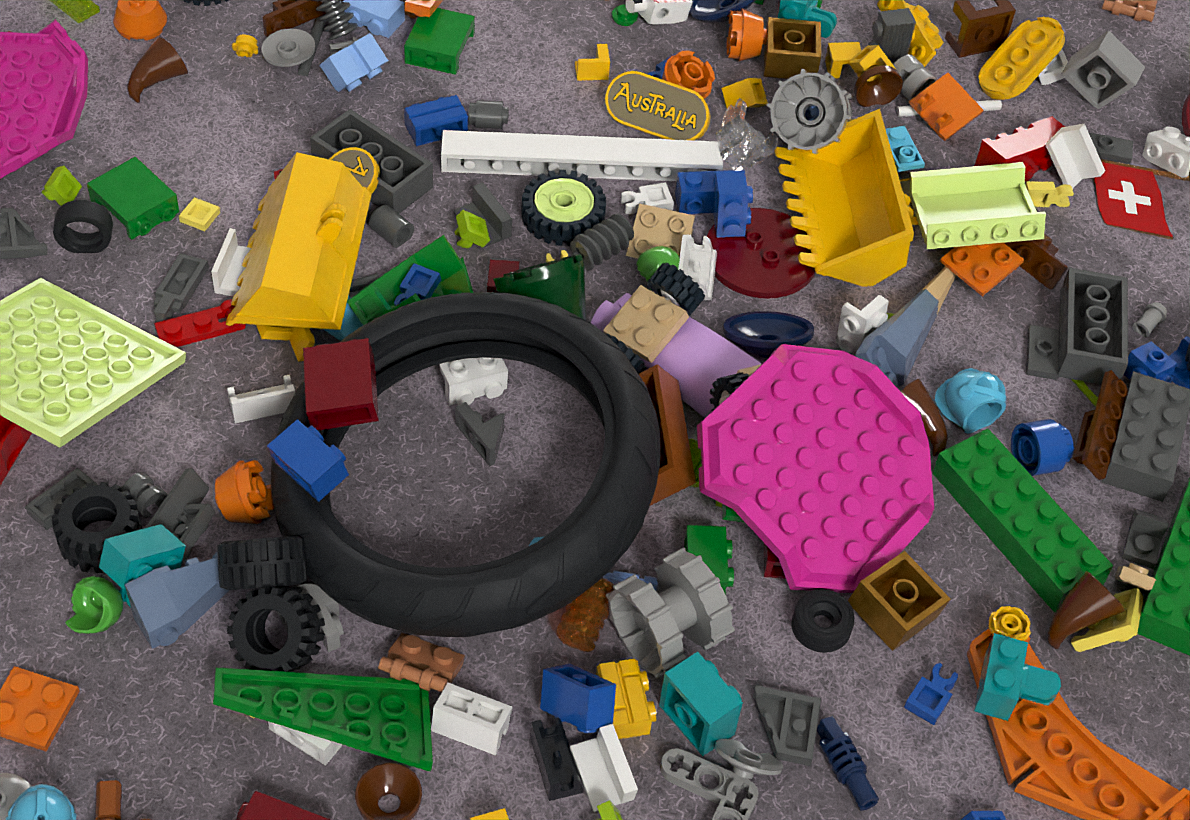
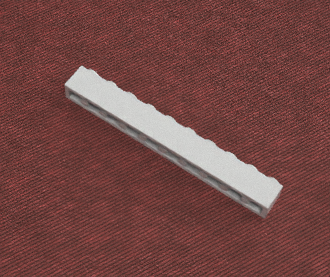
(585, 154)

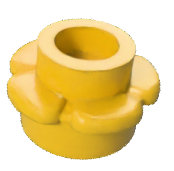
(245, 45)

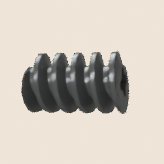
(336, 17)
(603, 240)

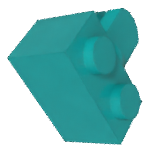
(808, 11)
(139, 553)
(1008, 678)

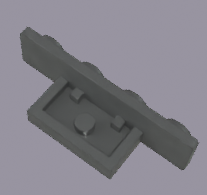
(182, 510)

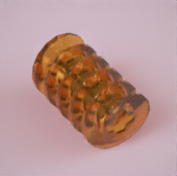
(585, 617)

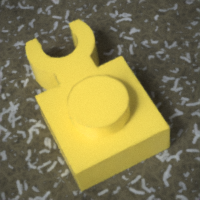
(1045, 194)

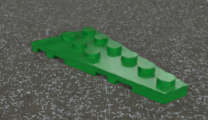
(355, 711)

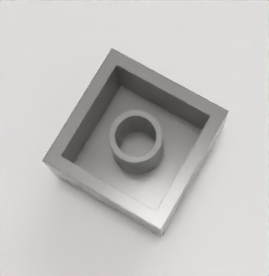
(1103, 70)

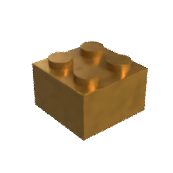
(791, 47)
(898, 600)

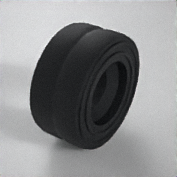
(828, 604)

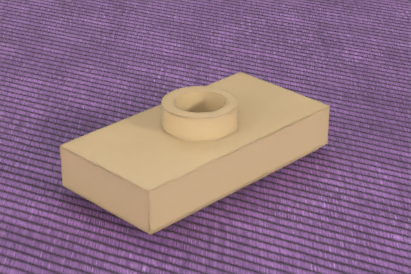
(1135, 576)

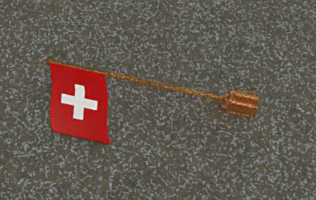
(1132, 199)

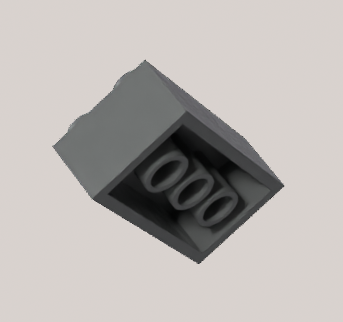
(403, 171)
(1093, 325)
(1149, 437)

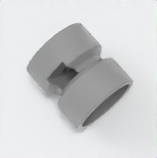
(914, 76)

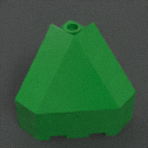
(380, 295)

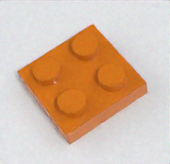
(34, 707)

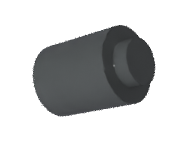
(391, 225)

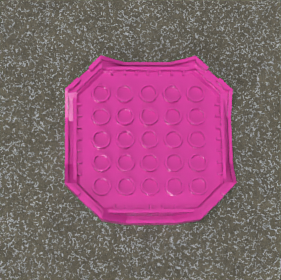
(39, 93)
(820, 465)

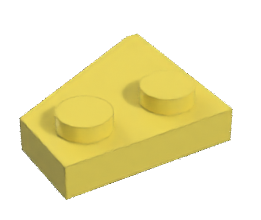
(1115, 628)

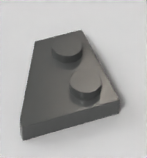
(17, 237)
(789, 723)

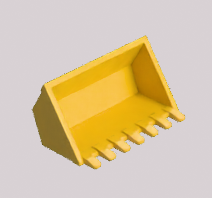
(850, 204)
(303, 247)

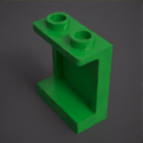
(439, 40)
(134, 197)

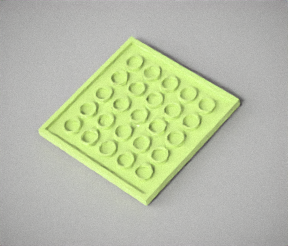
(71, 361)

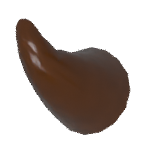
(156, 65)
(931, 416)
(1082, 607)

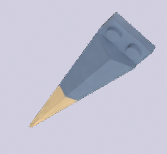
(899, 339)

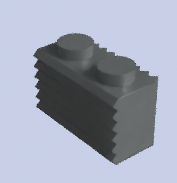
(893, 32)

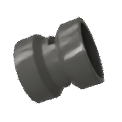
(144, 492)

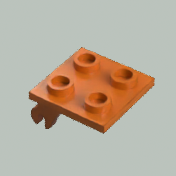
(946, 106)
(982, 264)

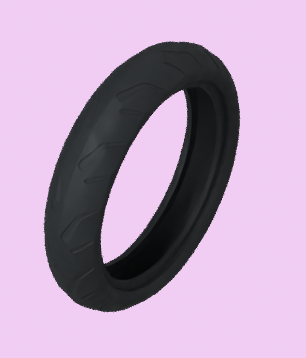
(544, 574)

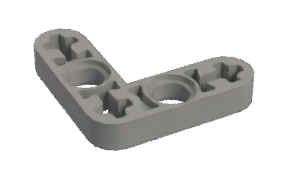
(722, 795)

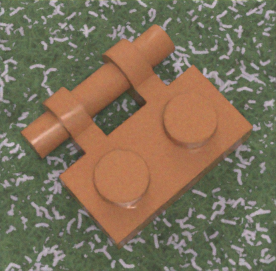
(1138, 9)
(421, 662)

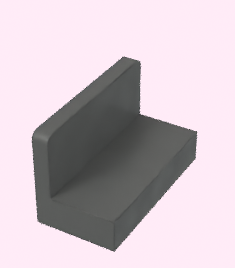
(487, 207)

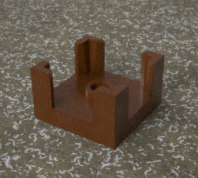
(980, 29)

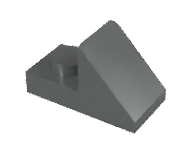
(482, 435)
(1144, 538)

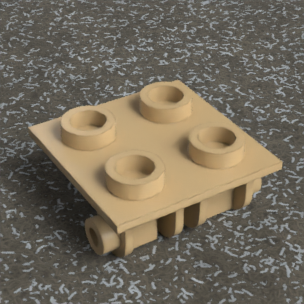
(659, 228)

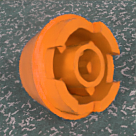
(139, 19)
(745, 35)
(689, 72)
(243, 494)

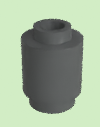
(488, 114)

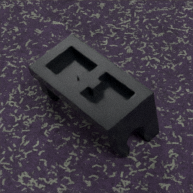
(555, 760)

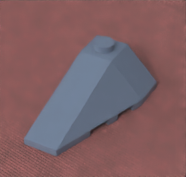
(173, 600)

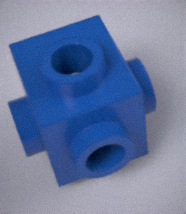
(1151, 362)

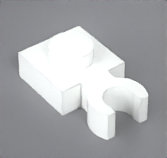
(652, 195)

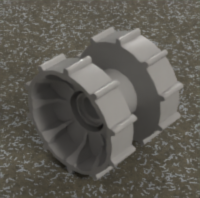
(796, 96)
(687, 602)

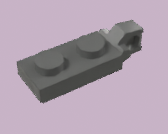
(178, 286)

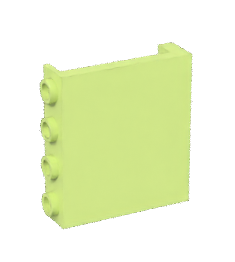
(975, 206)

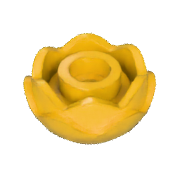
(1012, 617)

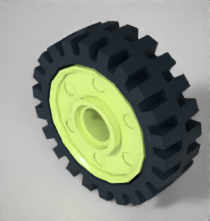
(562, 206)

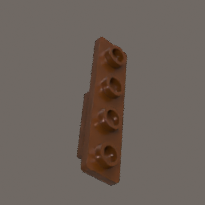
(290, 14)
(1040, 260)
(1101, 426)

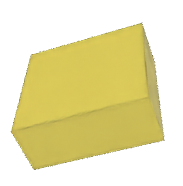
(199, 214)

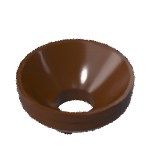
(881, 90)
(385, 780)

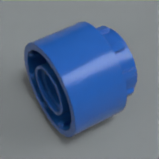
(1042, 443)

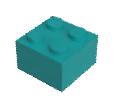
(700, 702)

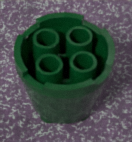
(554, 282)

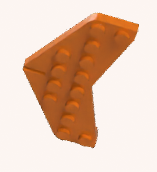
(1070, 763)

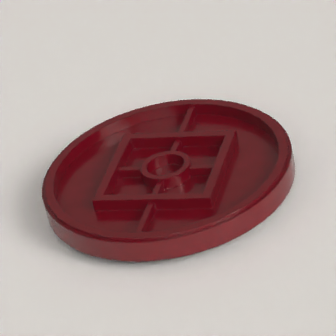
(764, 259)

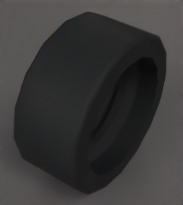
(83, 212)

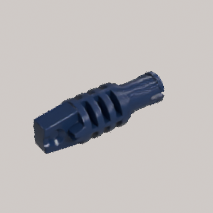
(846, 762)

